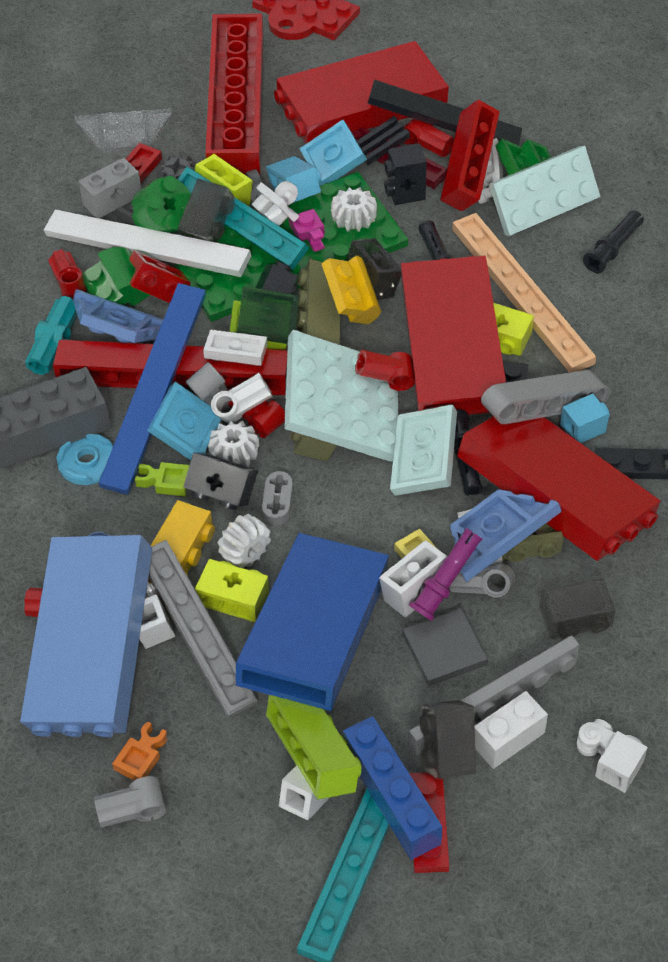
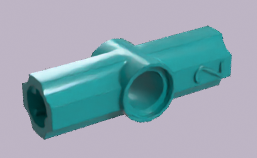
(48, 333)

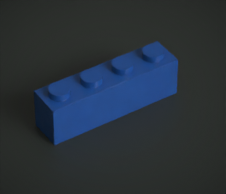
(393, 789)

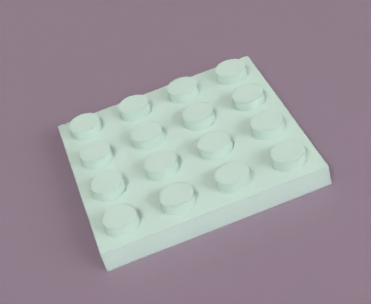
(334, 402)

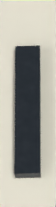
(430, 110)

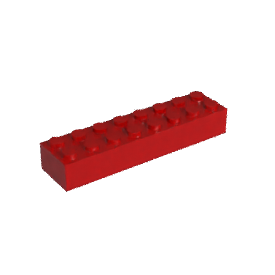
(236, 90)

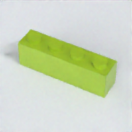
(315, 747)

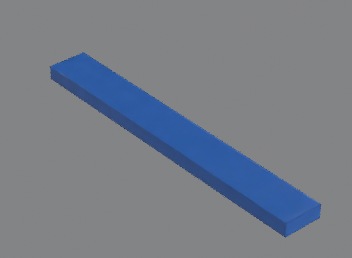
(152, 388)

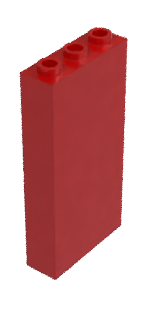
(341, 90)
(452, 332)
(543, 461)

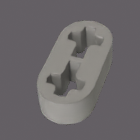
(271, 497)

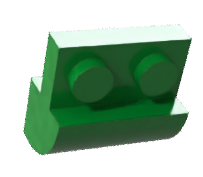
(521, 157)
(112, 277)

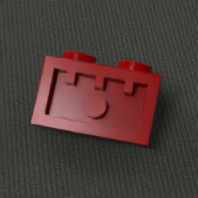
(155, 276)

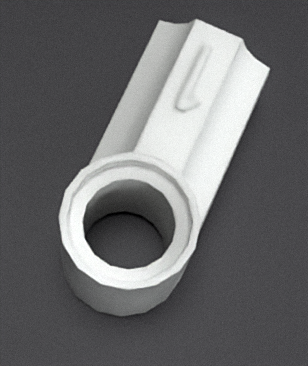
(244, 398)

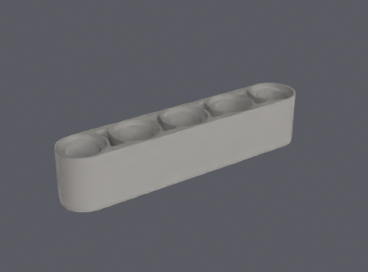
(541, 396)

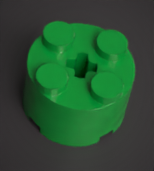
(160, 205)

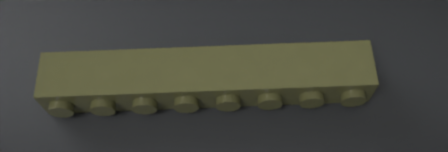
(319, 319)

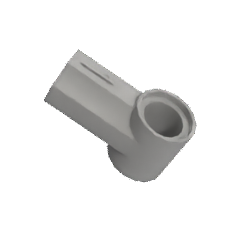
(207, 383)
(483, 583)
(138, 802)

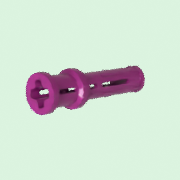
(437, 587)

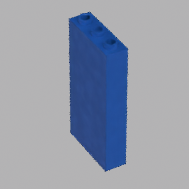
(312, 622)

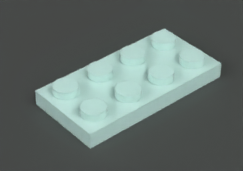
(544, 190)

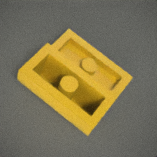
(352, 289)

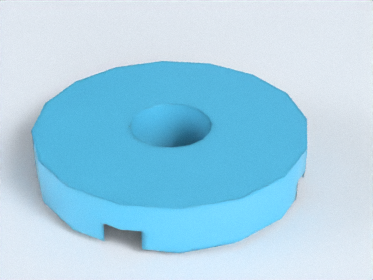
(80, 472)

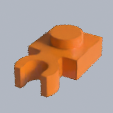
(140, 756)

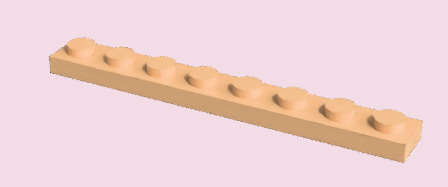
(525, 294)

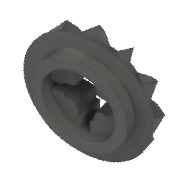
(168, 166)

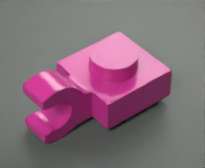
(309, 228)

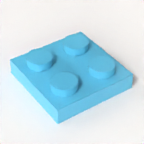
(333, 152)
(184, 421)

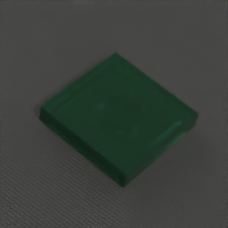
(267, 314)

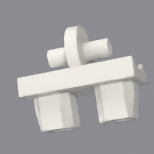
(274, 204)

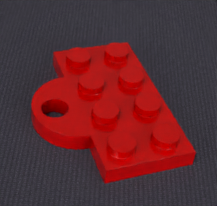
(304, 17)

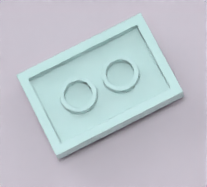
(423, 450)

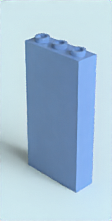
(87, 636)

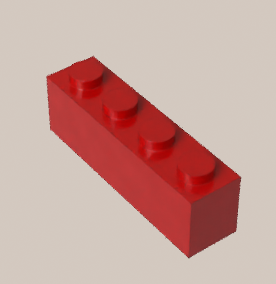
(470, 155)

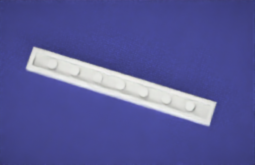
(153, 243)

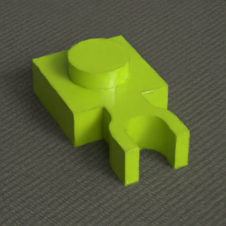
(167, 479)

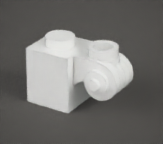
(155, 621)
(620, 753)

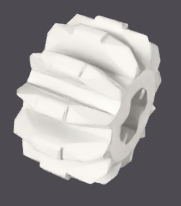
(353, 209)
(234, 443)
(244, 541)

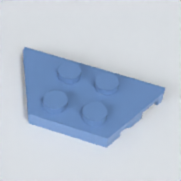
(115, 319)
(502, 524)

